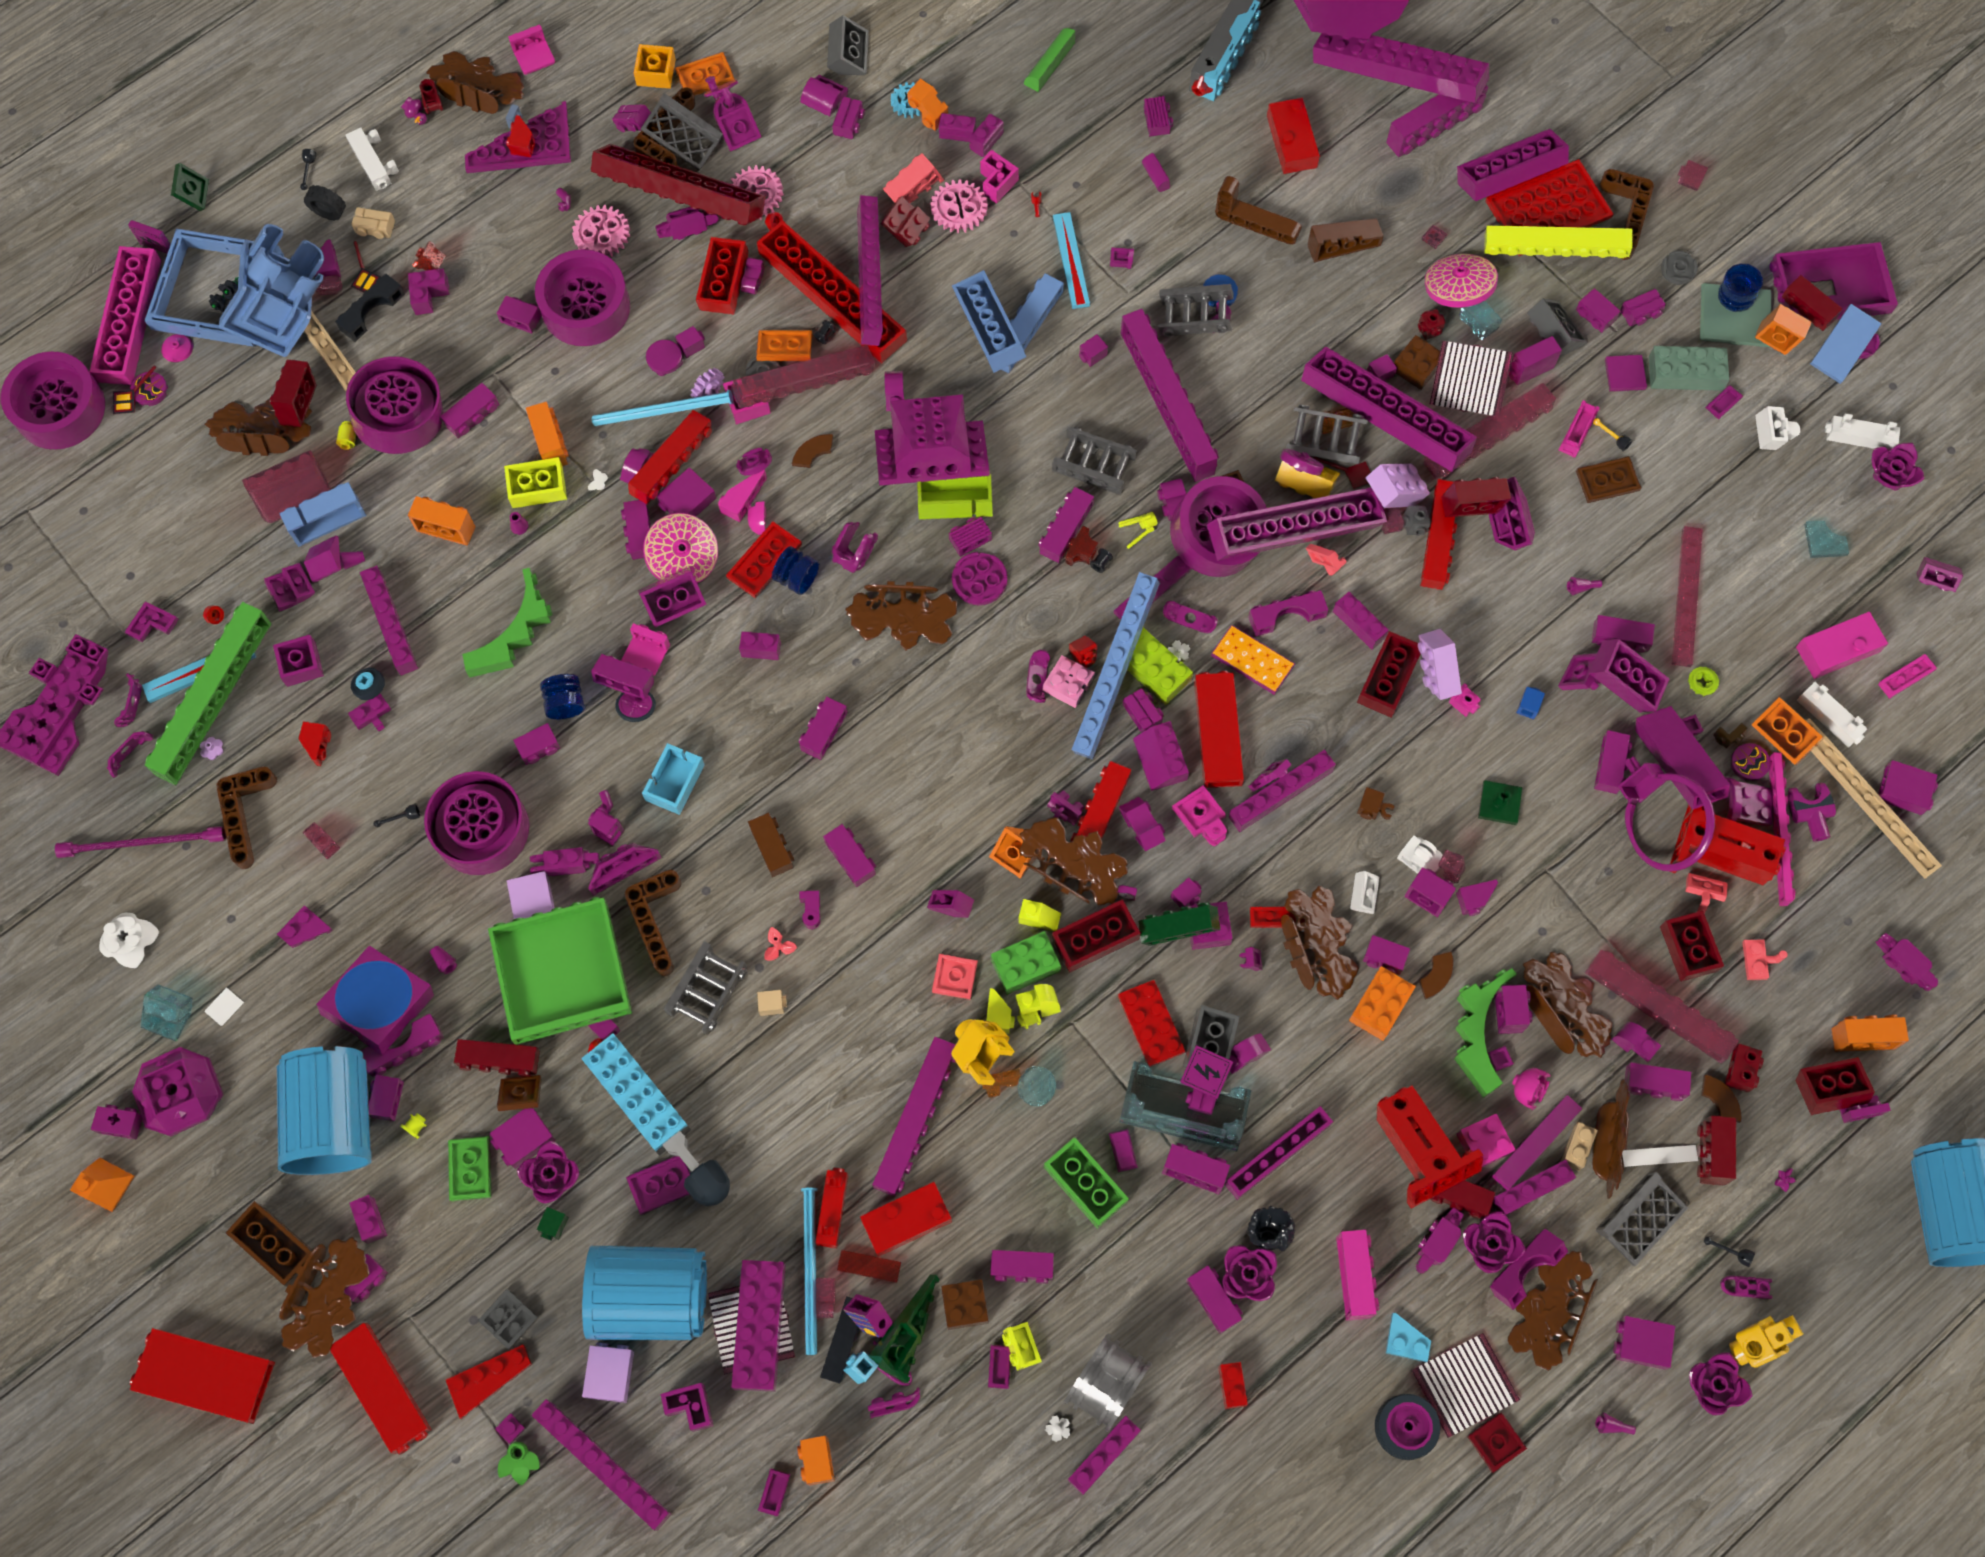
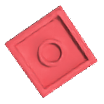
(954, 976)

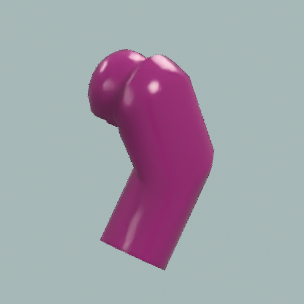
(565, 205)
(607, 803)

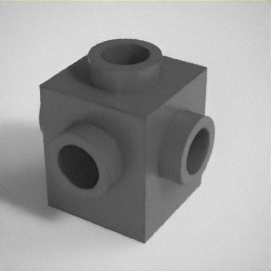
(1416, 520)

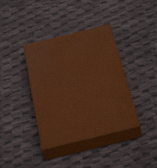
(1608, 479)

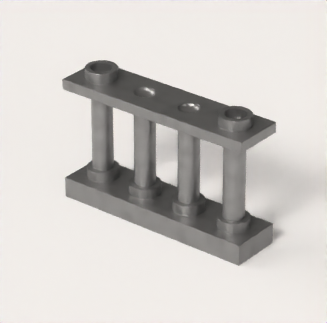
(1190, 295)
(1332, 452)
(1089, 476)
(695, 972)

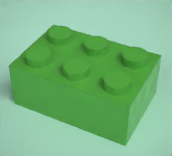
(1025, 962)

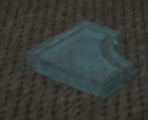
(1823, 541)

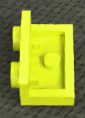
(1021, 1345)

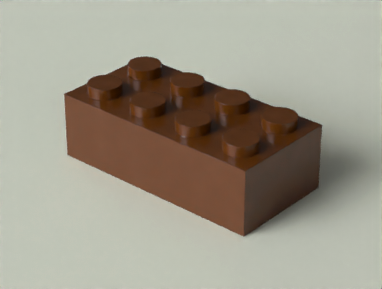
(270, 1243)

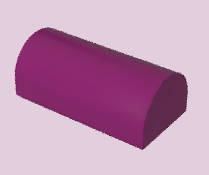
(1156, 172)

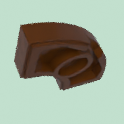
(812, 449)
(1439, 976)
(1722, 1097)

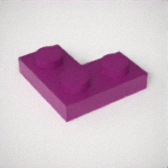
(149, 617)

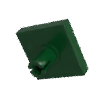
(189, 187)
(1500, 802)

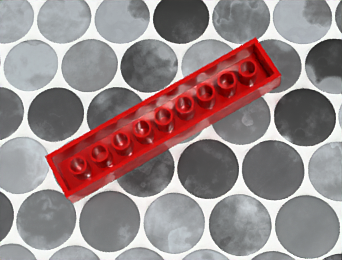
(825, 286)

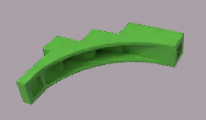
(500, 652)
(1475, 1059)

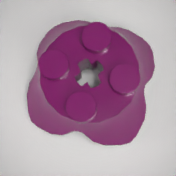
(1903, 459)
(533, 1173)
(1498, 1228)
(1263, 1265)
(1733, 1391)

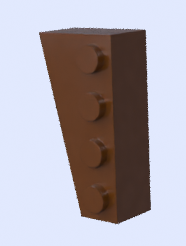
(1343, 238)

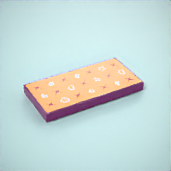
(1252, 659)

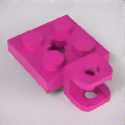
(1209, 822)

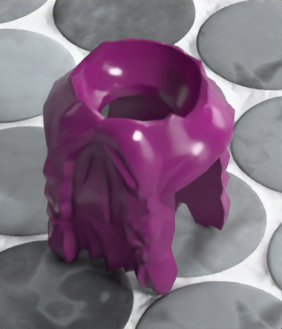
(843, 555)

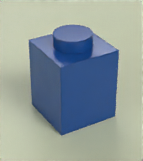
(1530, 702)

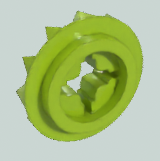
(1709, 677)

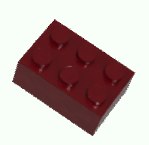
(293, 393)
(1476, 497)
(1691, 946)
(1834, 1086)
(1717, 1150)

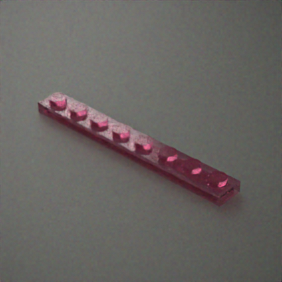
(1687, 596)

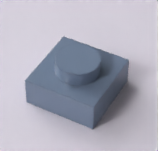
(513, 111)

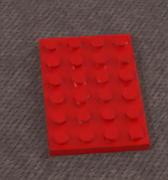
(1552, 200)

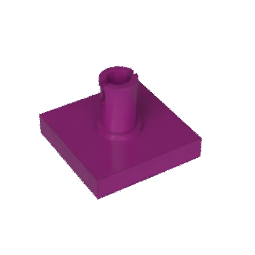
(1578, 675)

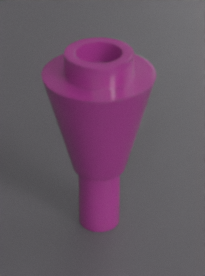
(1579, 585)
(1609, 1424)

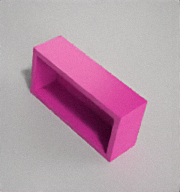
(1356, 1275)

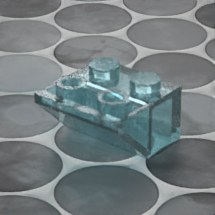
(165, 1012)

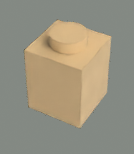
(771, 1002)

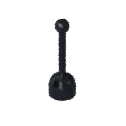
(308, 157)
(411, 812)
(1744, 1256)

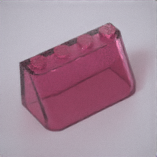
(286, 485)

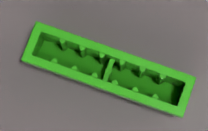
(1050, 59)

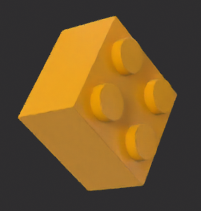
(654, 66)

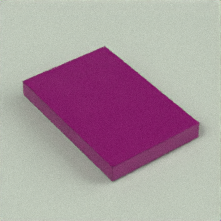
(659, 1184)

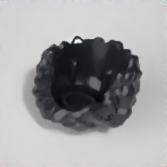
(1271, 1228)

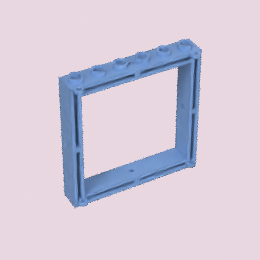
(155, 316)

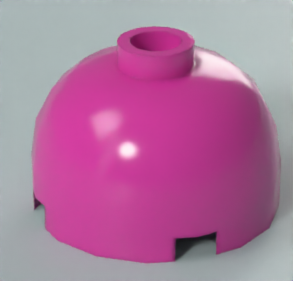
(1531, 1086)

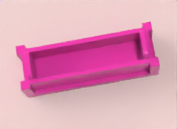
(1579, 429)

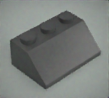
(847, 47)
(1554, 321)
(1212, 1031)

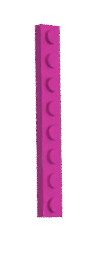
(1780, 823)

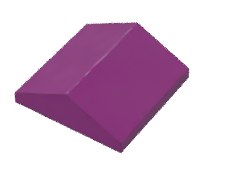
(323, 559)

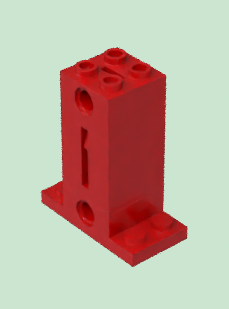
(1733, 848)
(1424, 1146)

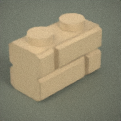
(373, 223)
(1579, 1146)

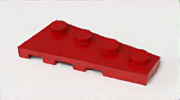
(481, 1381)

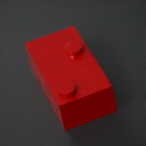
(1293, 135)
(722, 275)
(906, 1219)

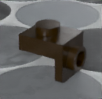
(1726, 739)

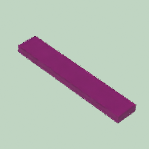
(1537, 1142)

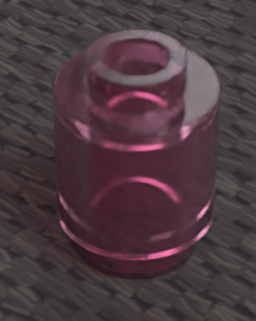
(330, 285)

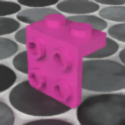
(531, 49)
(646, 648)

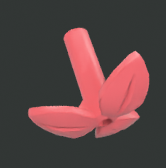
(775, 938)

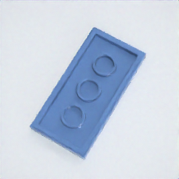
(1845, 343)

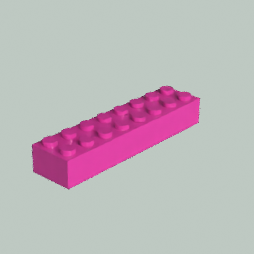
(125, 315)

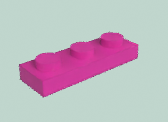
(1907, 676)

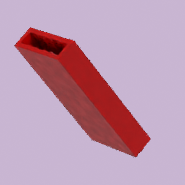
(202, 1375)

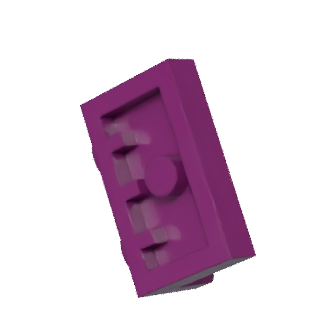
(1865, 1111)

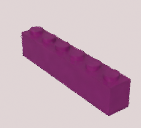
(389, 620)
(1282, 791)
(1278, 1153)

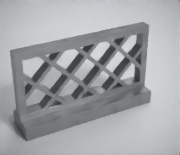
(688, 118)
(1629, 1205)

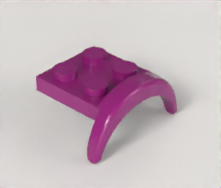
(1749, 803)

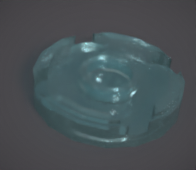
(1036, 1086)

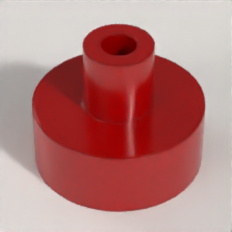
(773, 219)
(213, 614)

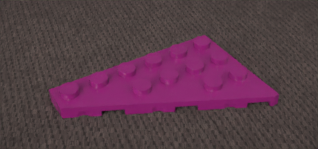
(551, 145)

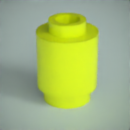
(346, 436)

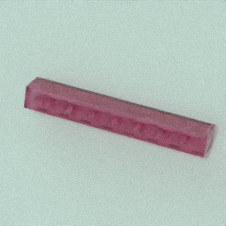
(803, 376)
(1494, 428)
(1662, 1006)

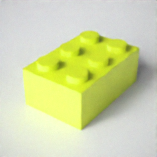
(535, 482)

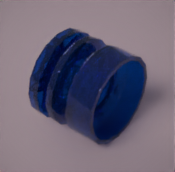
(1740, 287)
(795, 570)
(562, 696)

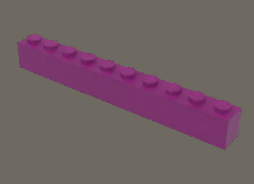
(869, 270)

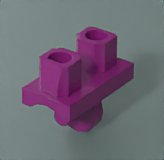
(1063, 809)

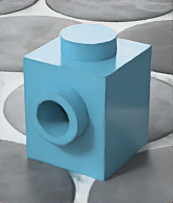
(860, 1367)

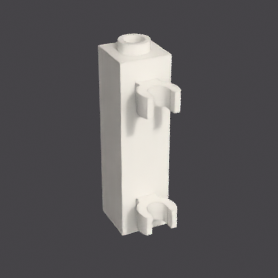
(369, 160)
(1862, 432)
(1832, 715)

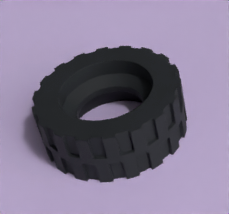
(324, 202)

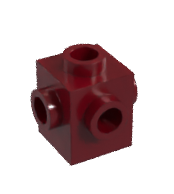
(1431, 324)

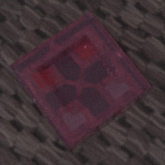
(1434, 236)

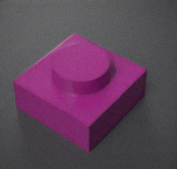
(510, 1428)

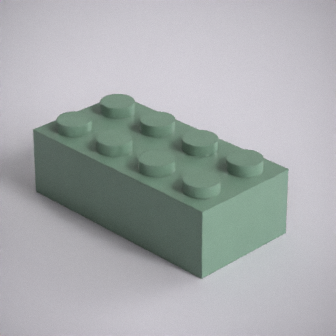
(1688, 368)

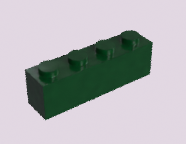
(1179, 925)

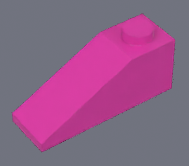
(739, 497)

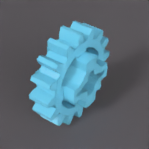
(904, 107)

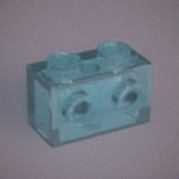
(1481, 319)

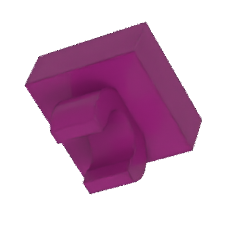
(1253, 959)

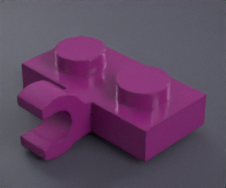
(370, 712)

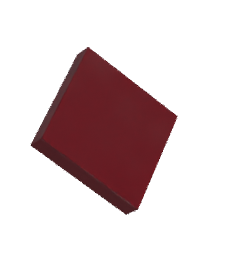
(1497, 1442)

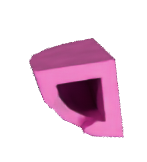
(757, 517)

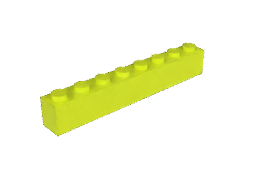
(1558, 241)

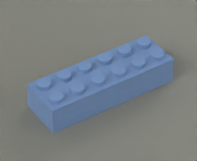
(989, 321)

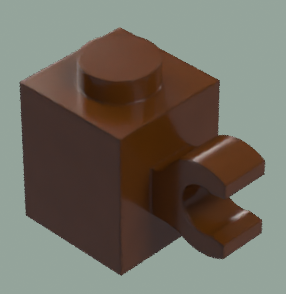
(1372, 804)

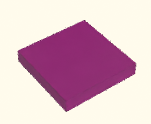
(1625, 373)

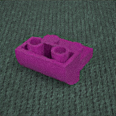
(823, 94)

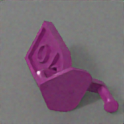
(732, 115)

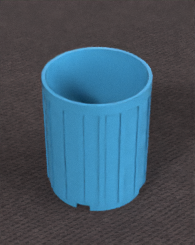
(322, 1111)
(1952, 1201)
(644, 1293)

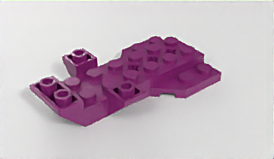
(68, 690)

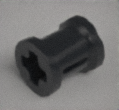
(824, 332)
(1101, 560)

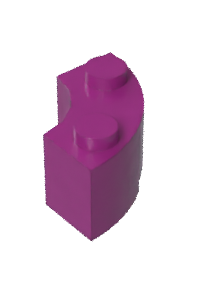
(1138, 816)

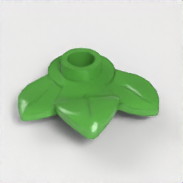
(519, 1466)

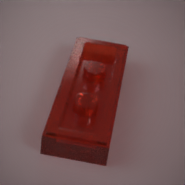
(869, 1266)

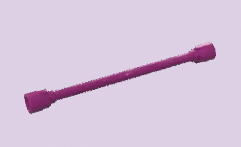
(68, 849)

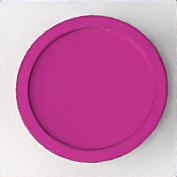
(177, 348)

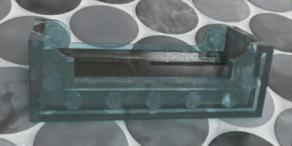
(1160, 1106)

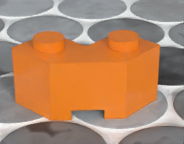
(924, 98)

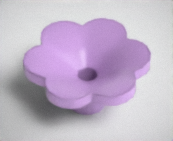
(211, 748)

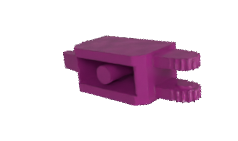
(685, 223)
(564, 861)
(1907, 961)
(1440, 1242)

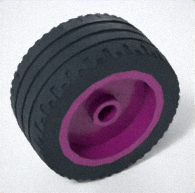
(1391, 1427)

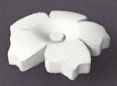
(1179, 650)
(1058, 1428)

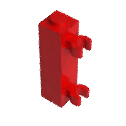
(832, 1208)

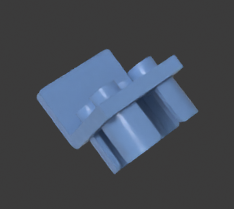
(273, 292)

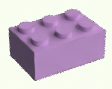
(1397, 485)
(1439, 664)

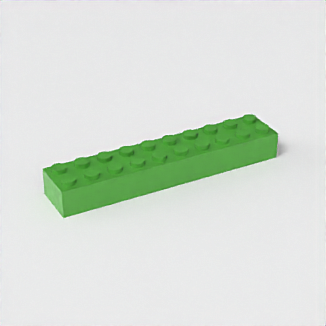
(208, 693)

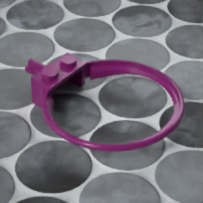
(1643, 783)

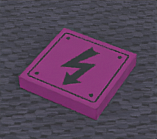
(150, 236)
(1206, 1072)

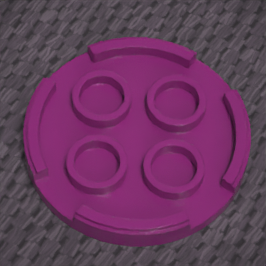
(979, 578)

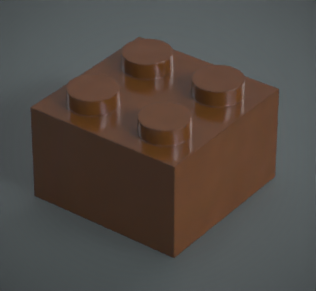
(1417, 362)
(964, 1304)

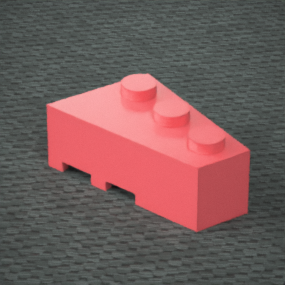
(913, 180)

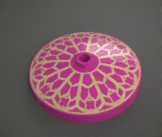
(1461, 280)
(675, 530)

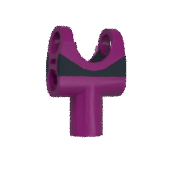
(1813, 811)

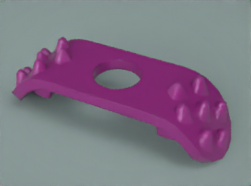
(1176, 613)
(1037, 665)
(128, 715)
(132, 741)

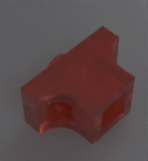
(428, 257)
(1081, 548)

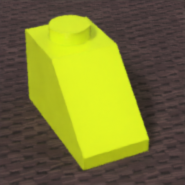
(1039, 916)
(999, 1012)

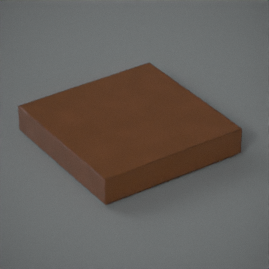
(519, 1093)

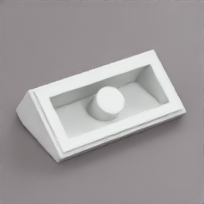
(1364, 892)

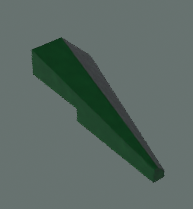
(898, 1346)

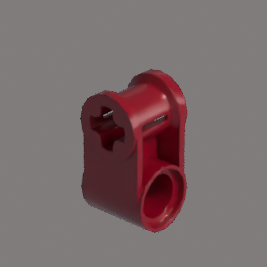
(430, 99)

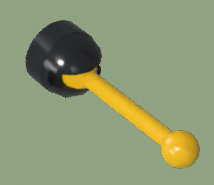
(1622, 442)

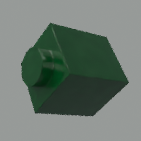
(552, 1224)

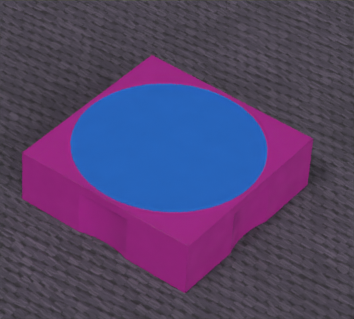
(375, 999)

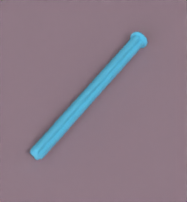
(663, 408)
(810, 1271)

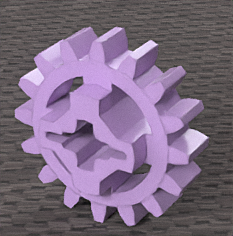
(708, 383)

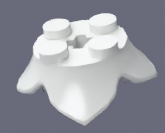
(131, 950)

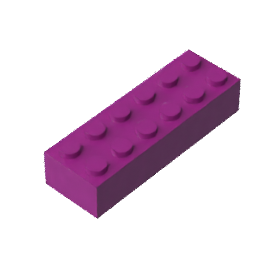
(1429, 121)
(1512, 164)
(758, 1326)

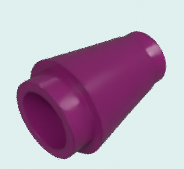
(518, 524)
(351, 559)
(443, 960)

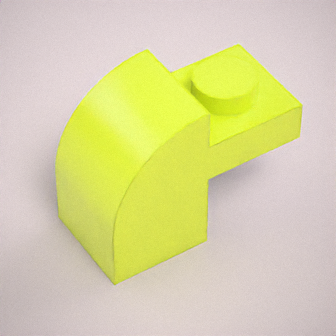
(1041, 998)

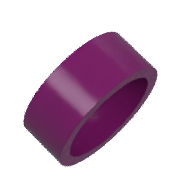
(579, 272)
(51, 379)
(397, 430)
(1216, 493)
(476, 854)

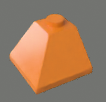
(1008, 852)
(102, 1184)

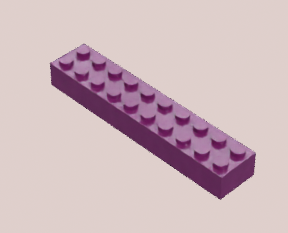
(1404, 65)
(1169, 395)
(1389, 409)
(1295, 523)

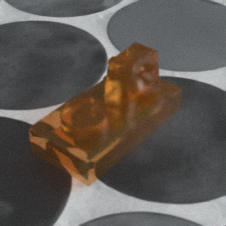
(1328, 423)
(1007, 1078)

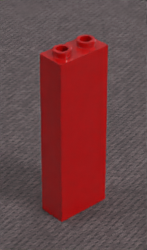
(1218, 729)
(380, 1389)

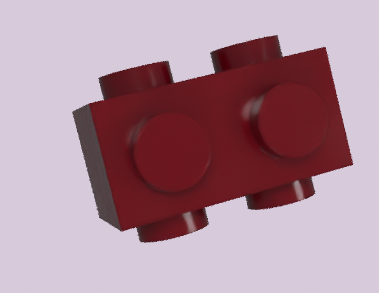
(1744, 1068)

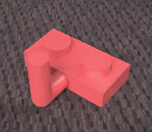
(1325, 557)
(1706, 888)
(1757, 961)

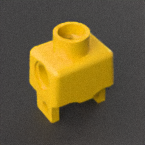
(979, 1048)
(1771, 1336)

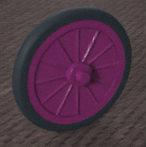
(634, 708)

